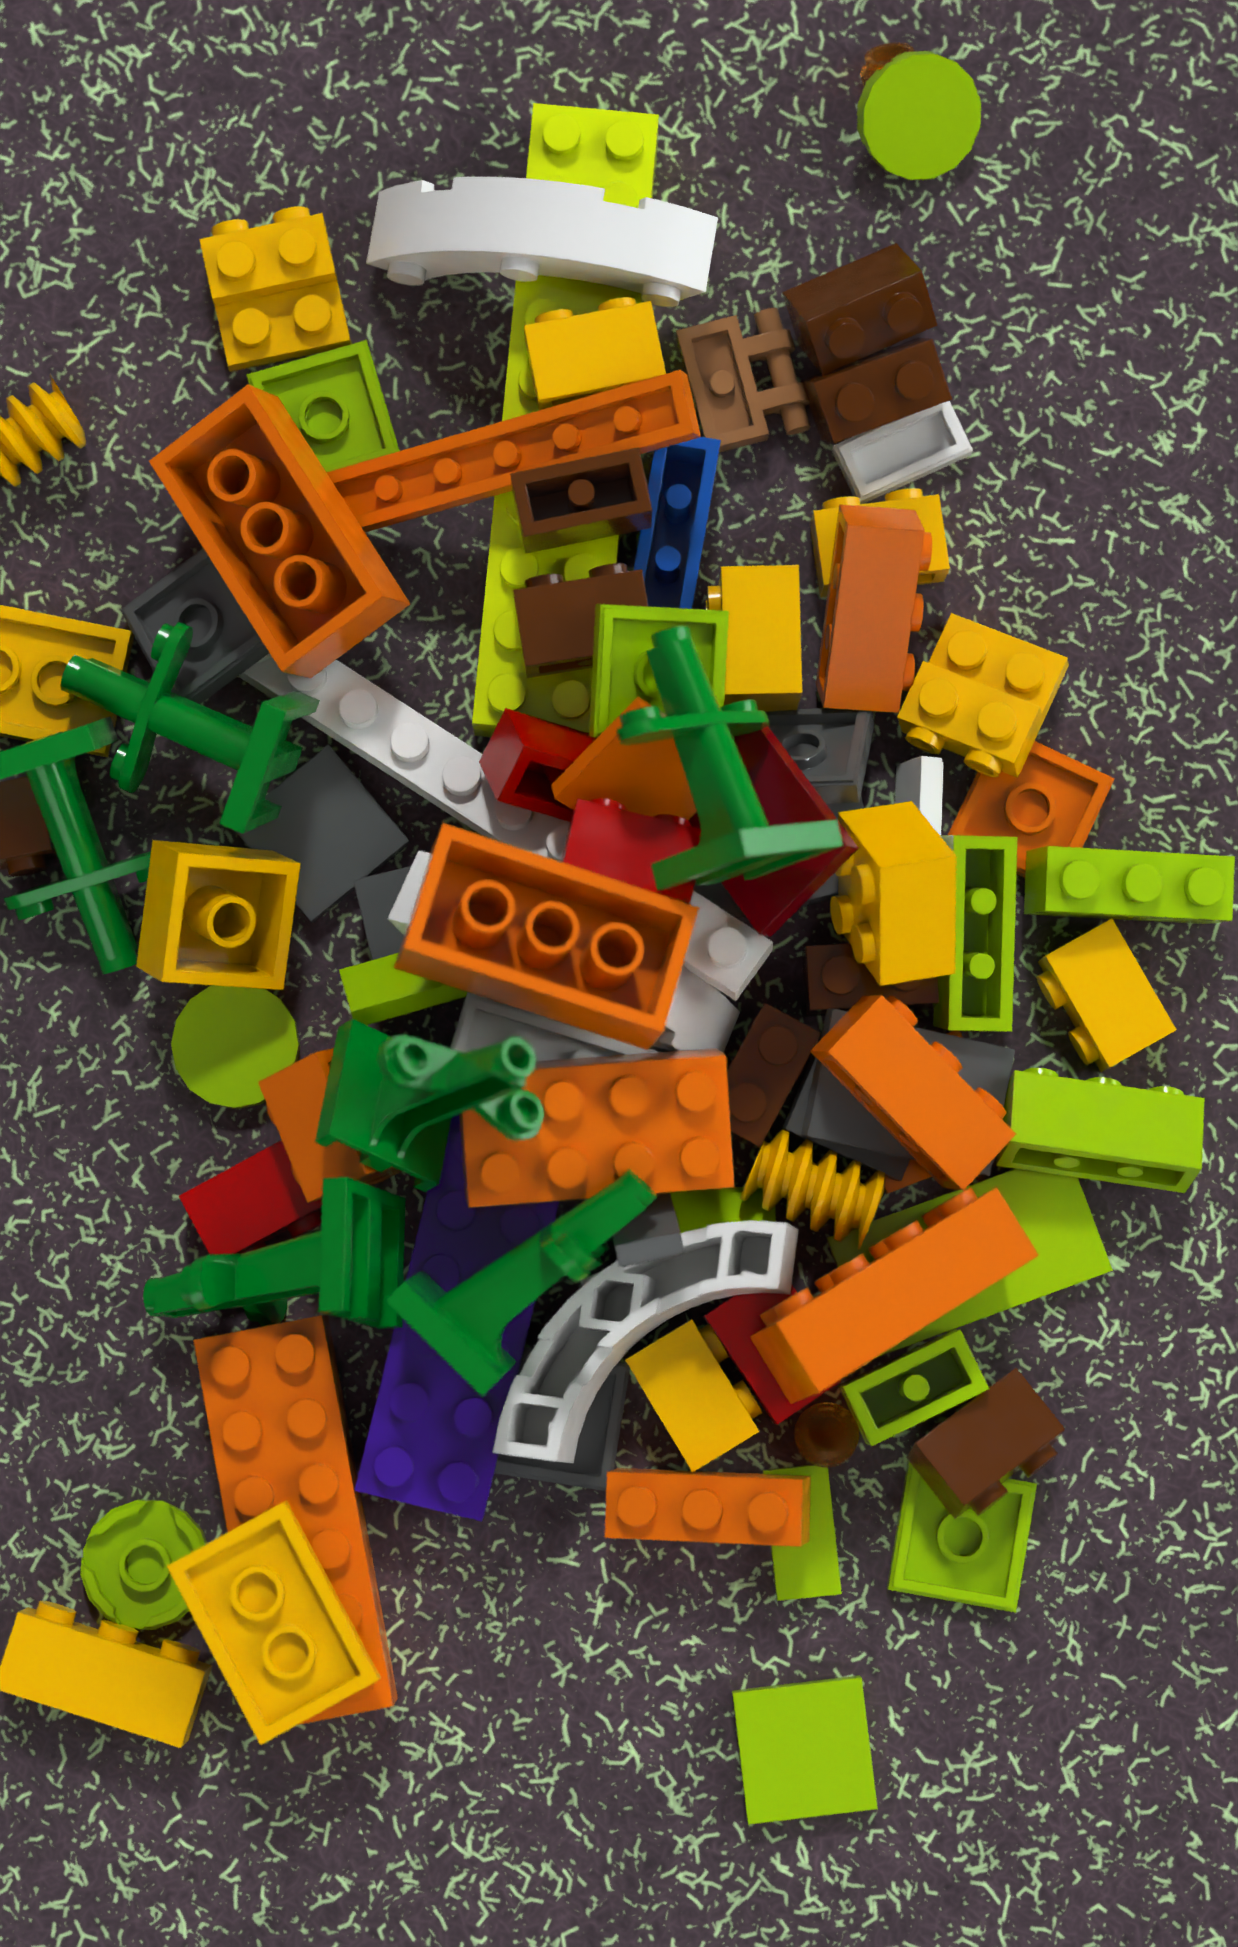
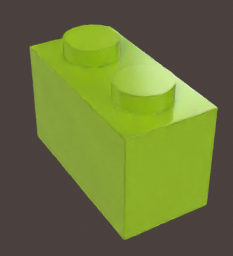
(913, 1387)

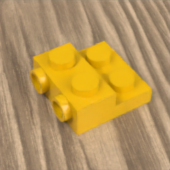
(274, 288)
(981, 697)

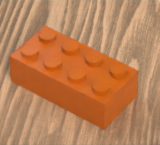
(279, 532)
(547, 937)
(604, 1116)
(882, 1302)

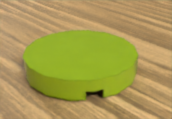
(919, 115)
(231, 1042)
(161, 1537)

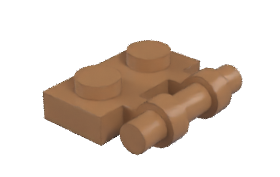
(724, 384)

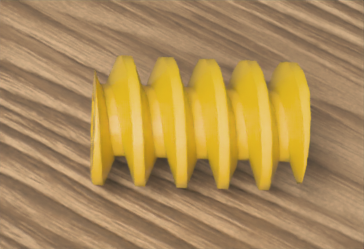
(36, 429)
(815, 1187)

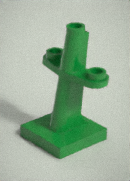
(255, 752)
(56, 787)
(731, 818)
(400, 1092)
(349, 1262)
(471, 1317)

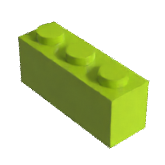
(1129, 885)
(982, 987)
(1103, 1130)

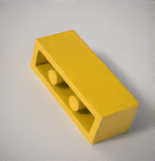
(104, 1673)

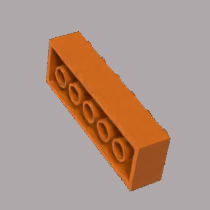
(286, 1437)

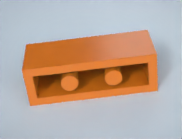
(872, 608)
(915, 1090)
(708, 1506)

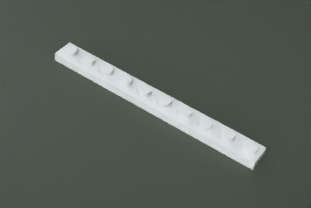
(450, 777)

